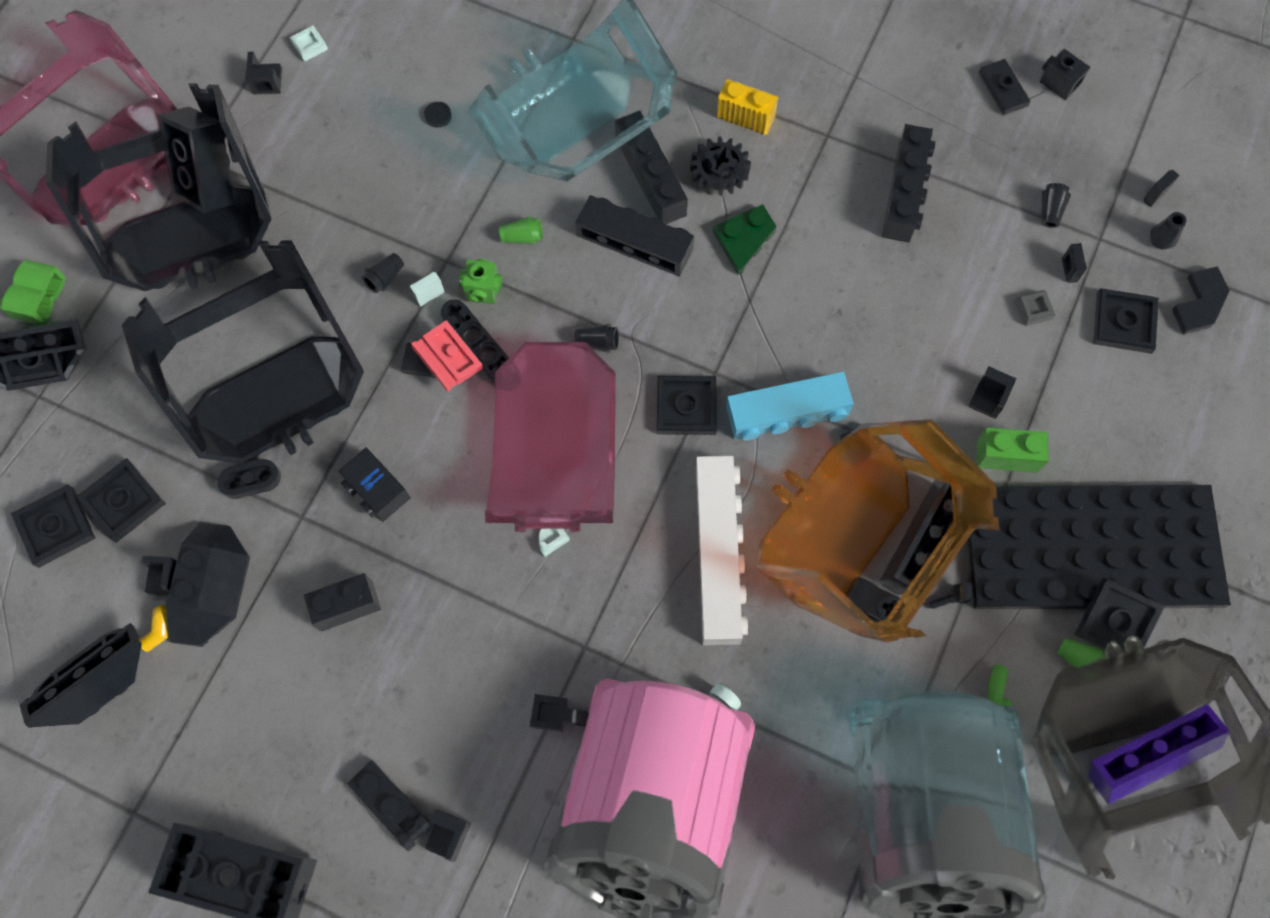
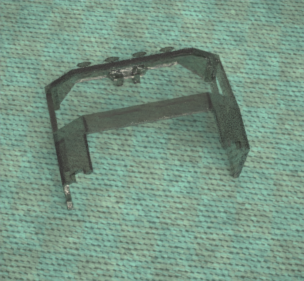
(1133, 696)

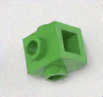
(481, 281)

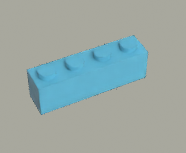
(789, 406)

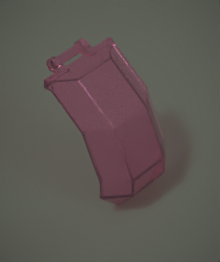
(553, 438)

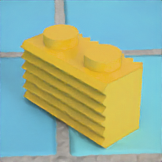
(747, 106)

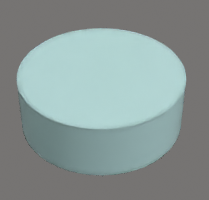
(725, 696)

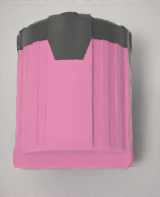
(652, 801)

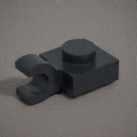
(552, 713)

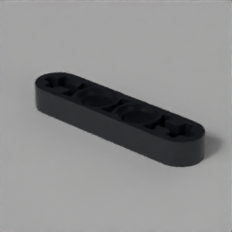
(478, 345)

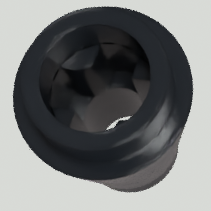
(1054, 203)
(1168, 232)
(381, 273)
(599, 338)

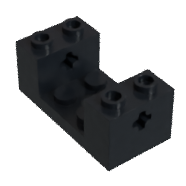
(266, 880)

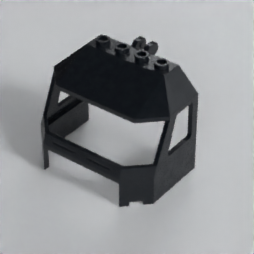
(170, 241)
(265, 401)

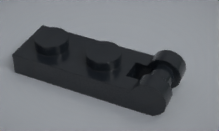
(389, 804)

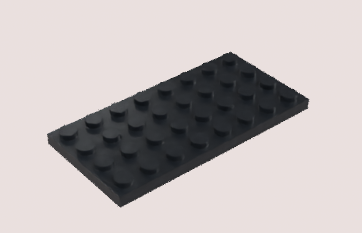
(1066, 538)

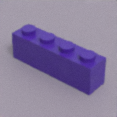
(1158, 754)

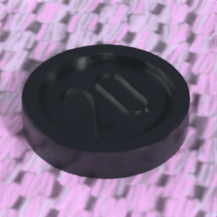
(437, 114)

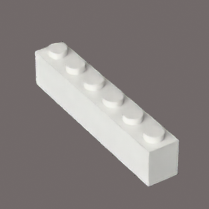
(719, 551)

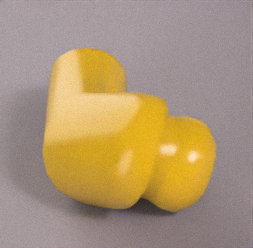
(158, 631)

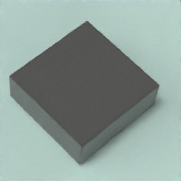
(1035, 307)

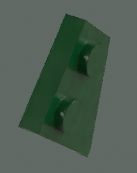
(744, 235)

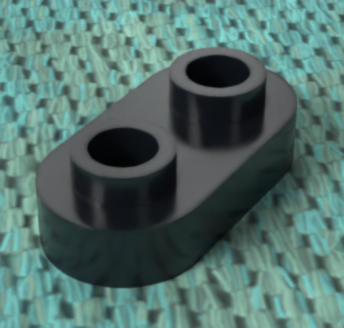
(250, 479)

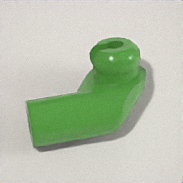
(997, 685)

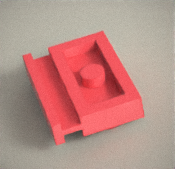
(447, 356)

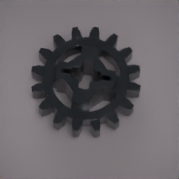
(720, 166)

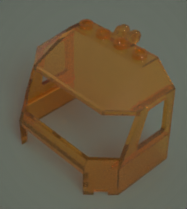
(851, 510)

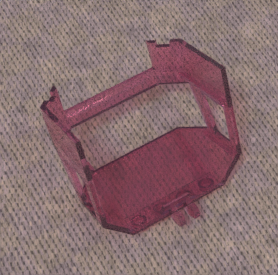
(87, 43)

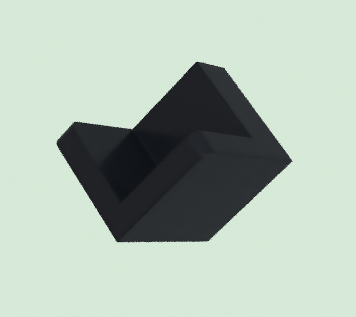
(263, 77)
(992, 392)
(159, 574)
(447, 835)

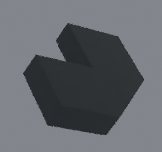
(1210, 294)

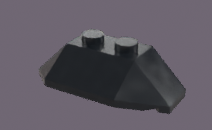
(39, 353)
(206, 584)
(85, 681)

